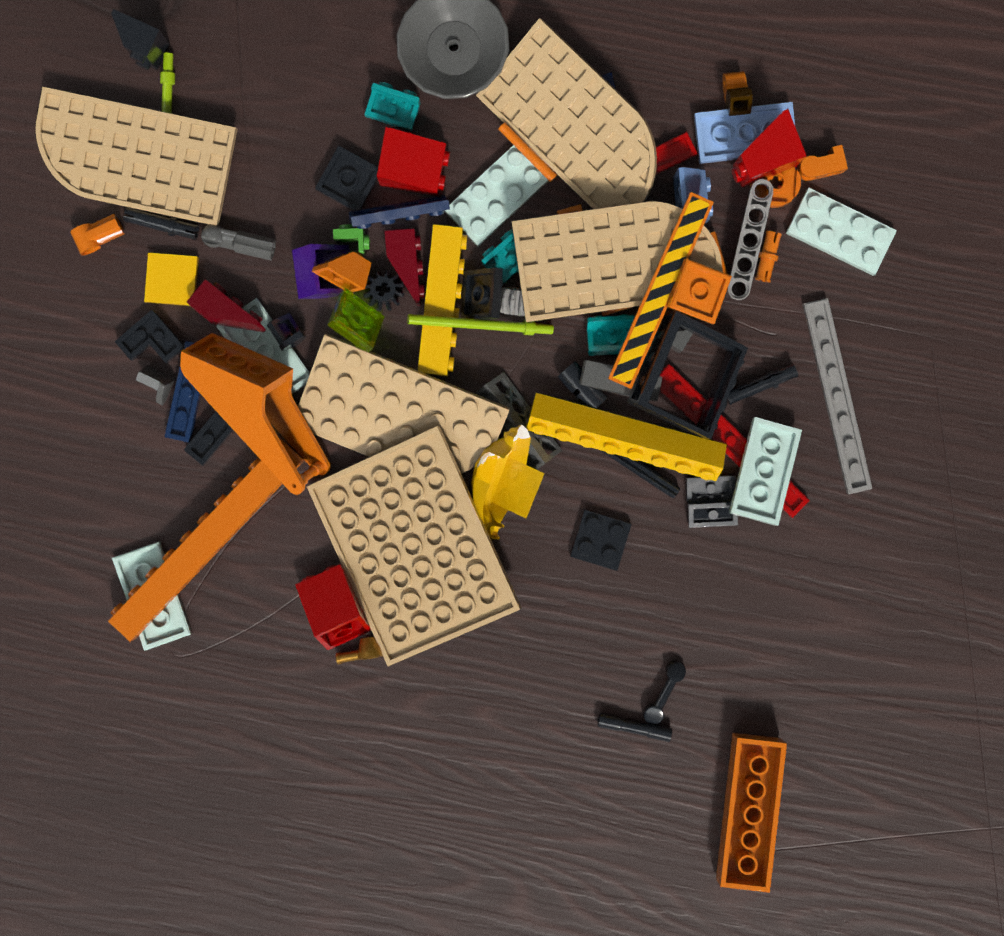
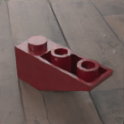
(402, 254)
(220, 310)

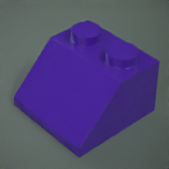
(308, 283)

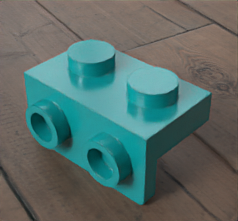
(393, 106)
(502, 257)
(607, 334)

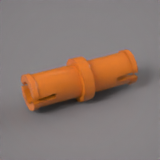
(768, 256)

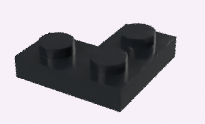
(150, 332)

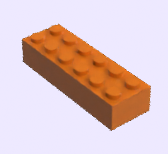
(751, 812)

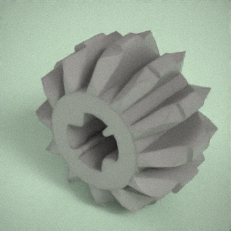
(512, 301)

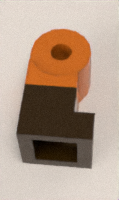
(736, 89)

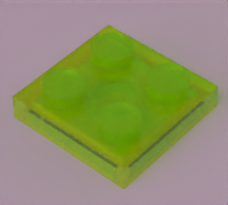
(356, 320)

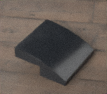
(710, 501)

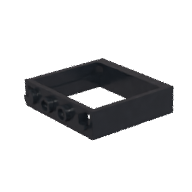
(656, 359)

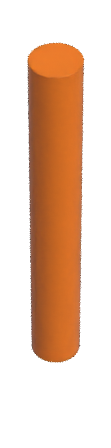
(527, 152)

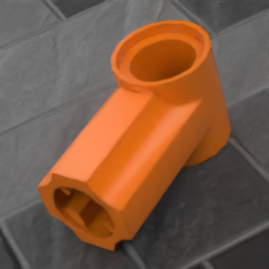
(91, 236)

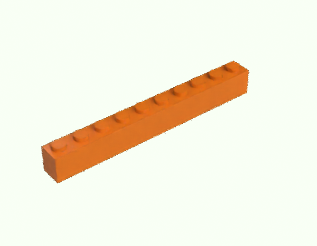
(197, 548)

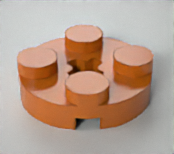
(784, 193)

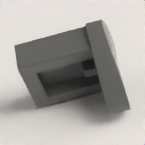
(157, 381)

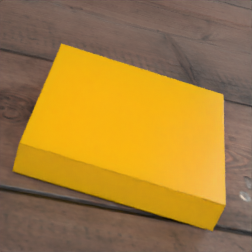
(170, 278)

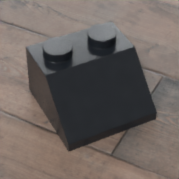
(141, 40)

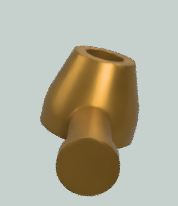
(367, 649)

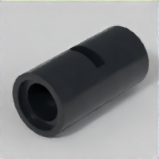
(585, 395)

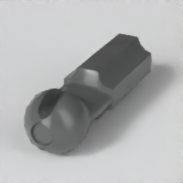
(239, 241)

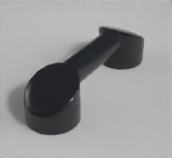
(653, 712)

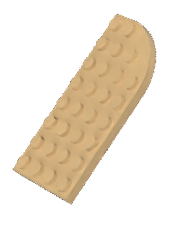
(574, 120)
(135, 155)
(597, 257)
(379, 403)

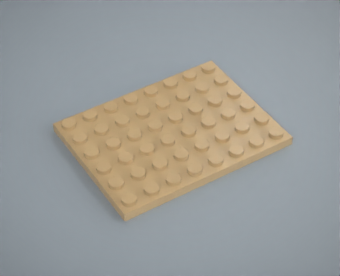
(414, 546)

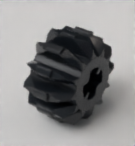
(379, 283)

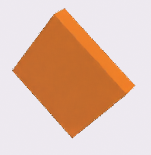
(699, 291)

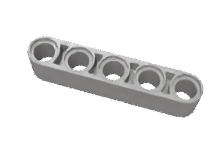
(757, 229)

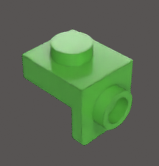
(347, 234)

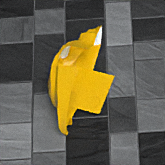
(505, 480)

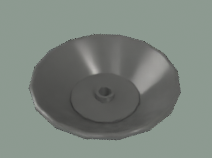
(436, 25)

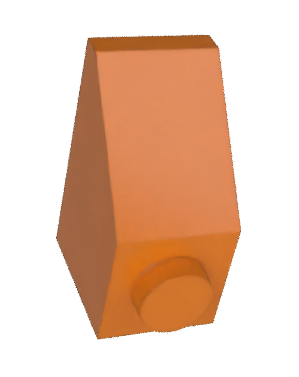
(345, 271)

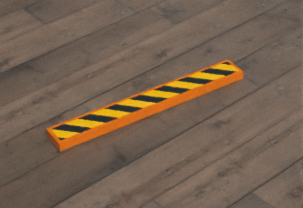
(659, 290)

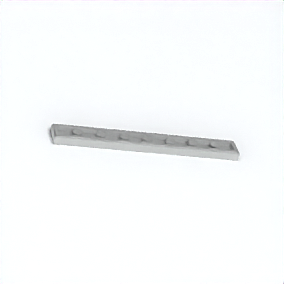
(837, 396)

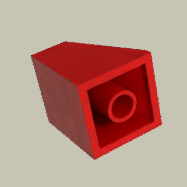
(770, 153)
(412, 163)
(332, 607)

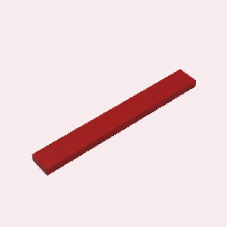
(692, 404)

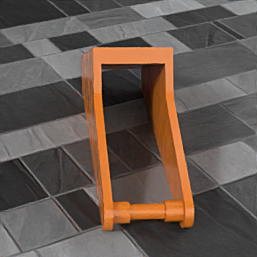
(250, 397)

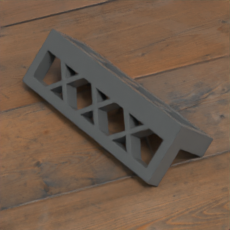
(536, 456)

